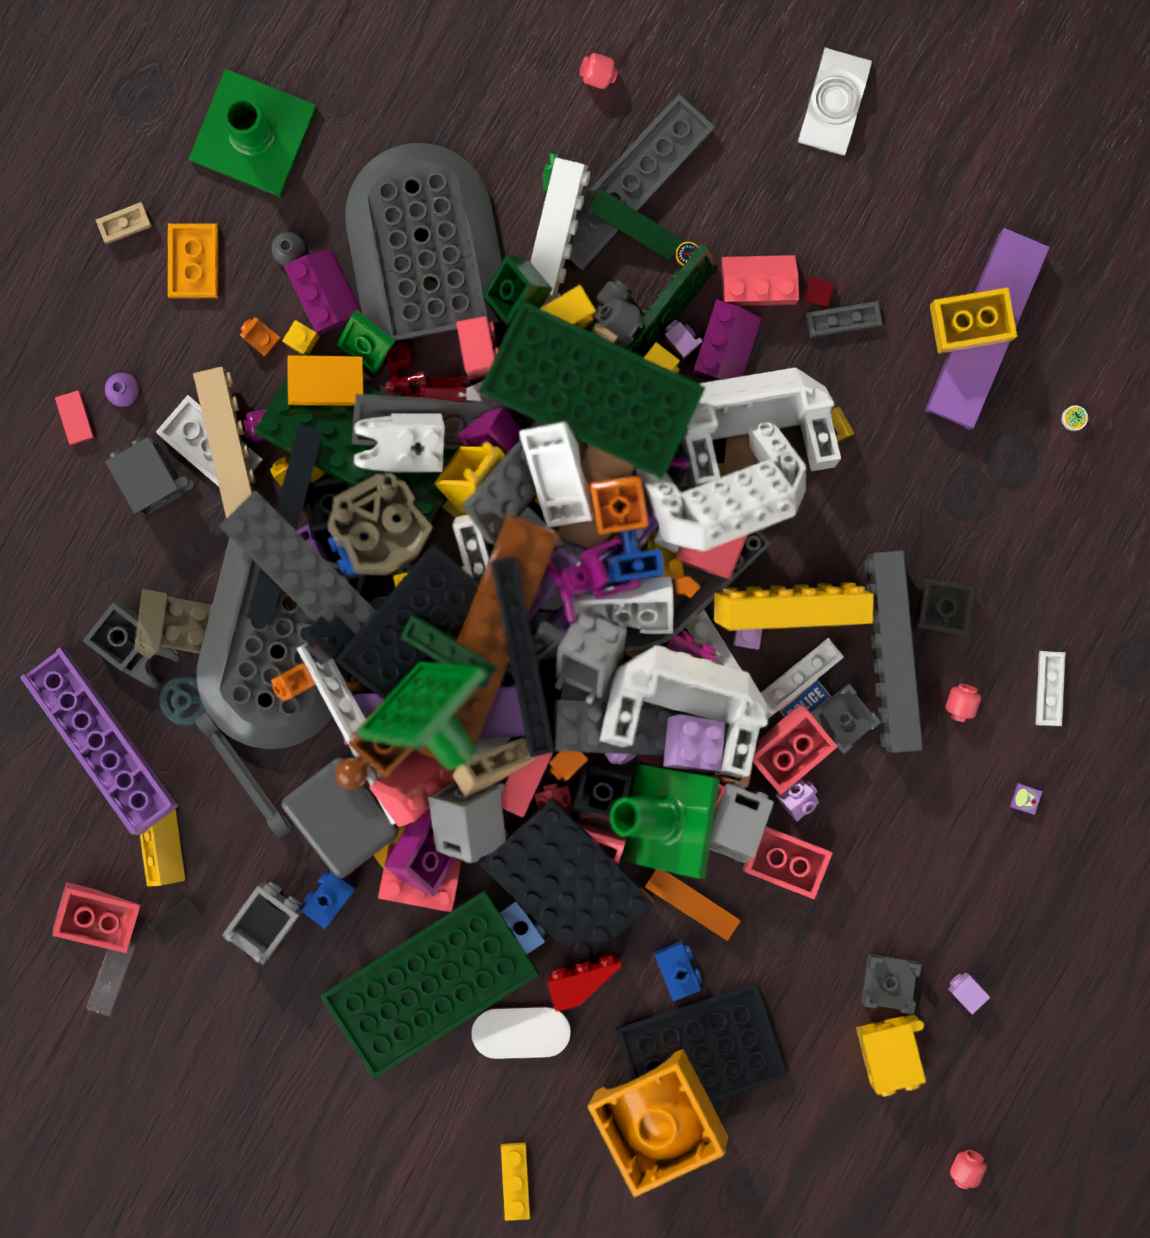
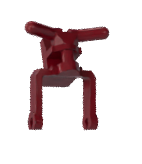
(430, 387)

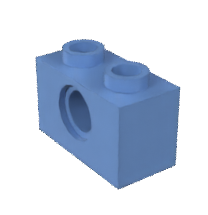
(533, 936)

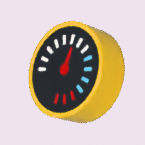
(683, 252)

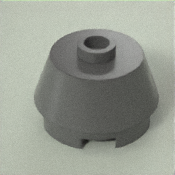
(620, 319)

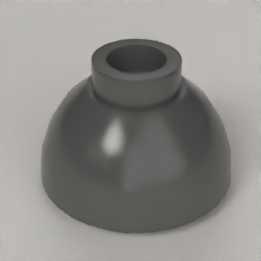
(287, 248)

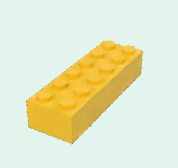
(793, 607)

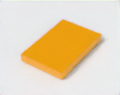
(193, 260)
(324, 380)

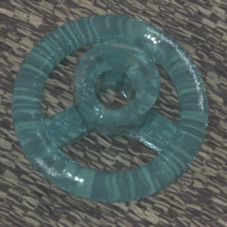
(178, 693)

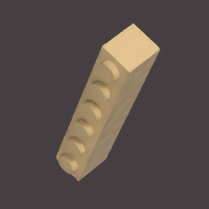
(225, 437)

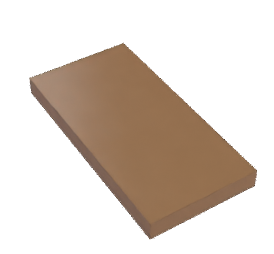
(595, 467)

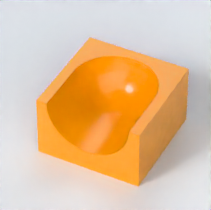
(659, 1124)

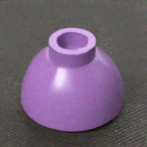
(122, 389)

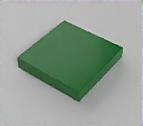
(367, 341)

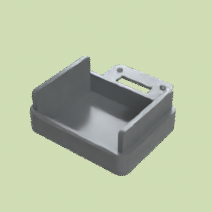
(339, 822)

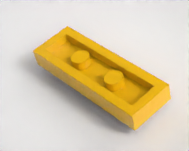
(515, 1181)

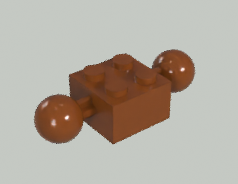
(384, 757)

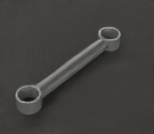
(274, 818)

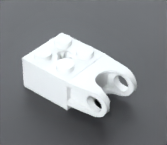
(397, 446)

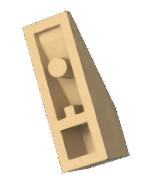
(492, 766)

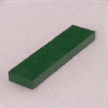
(634, 224)
(445, 648)

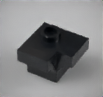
(326, 638)

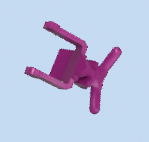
(586, 577)

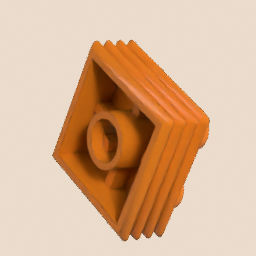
(611, 519)

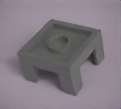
(845, 718)
(890, 983)

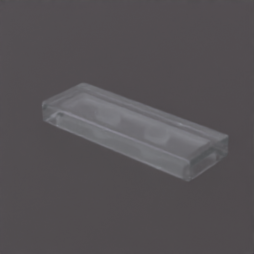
(110, 980)

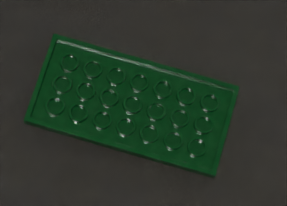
(593, 386)
(336, 449)
(429, 984)

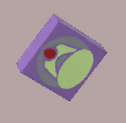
(1026, 799)

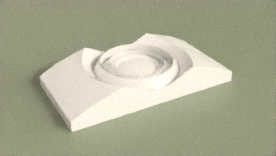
(834, 101)
(558, 474)

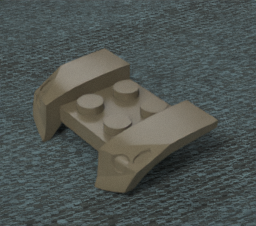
(170, 623)

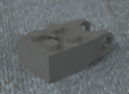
(121, 652)

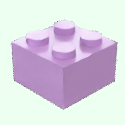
(694, 744)

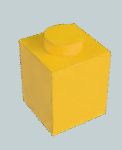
(301, 338)

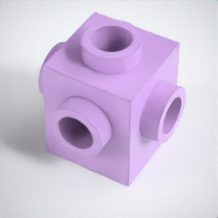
(799, 799)

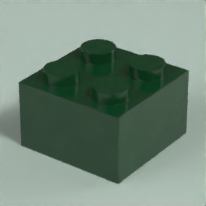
(516, 282)

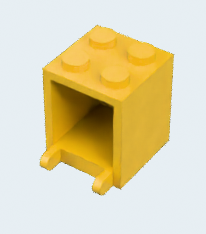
(467, 472)
(892, 1054)

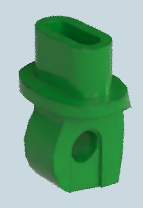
(548, 169)

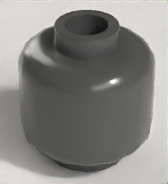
(614, 290)

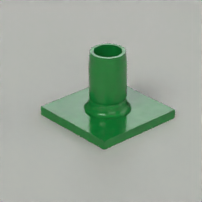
(252, 133)
(423, 712)
(668, 820)

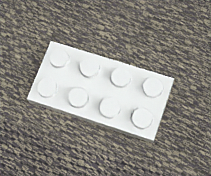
(188, 435)

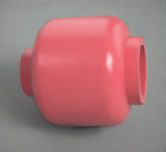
(598, 70)
(963, 702)
(968, 1169)

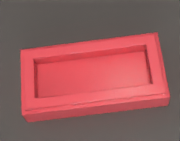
(74, 417)

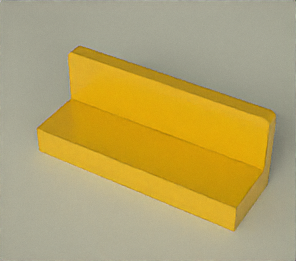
(163, 852)

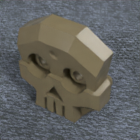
(389, 542)

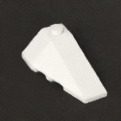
(642, 608)

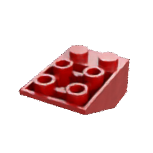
(576, 985)

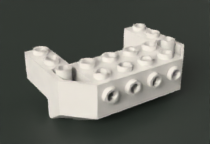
(740, 402)
(734, 502)
(692, 688)

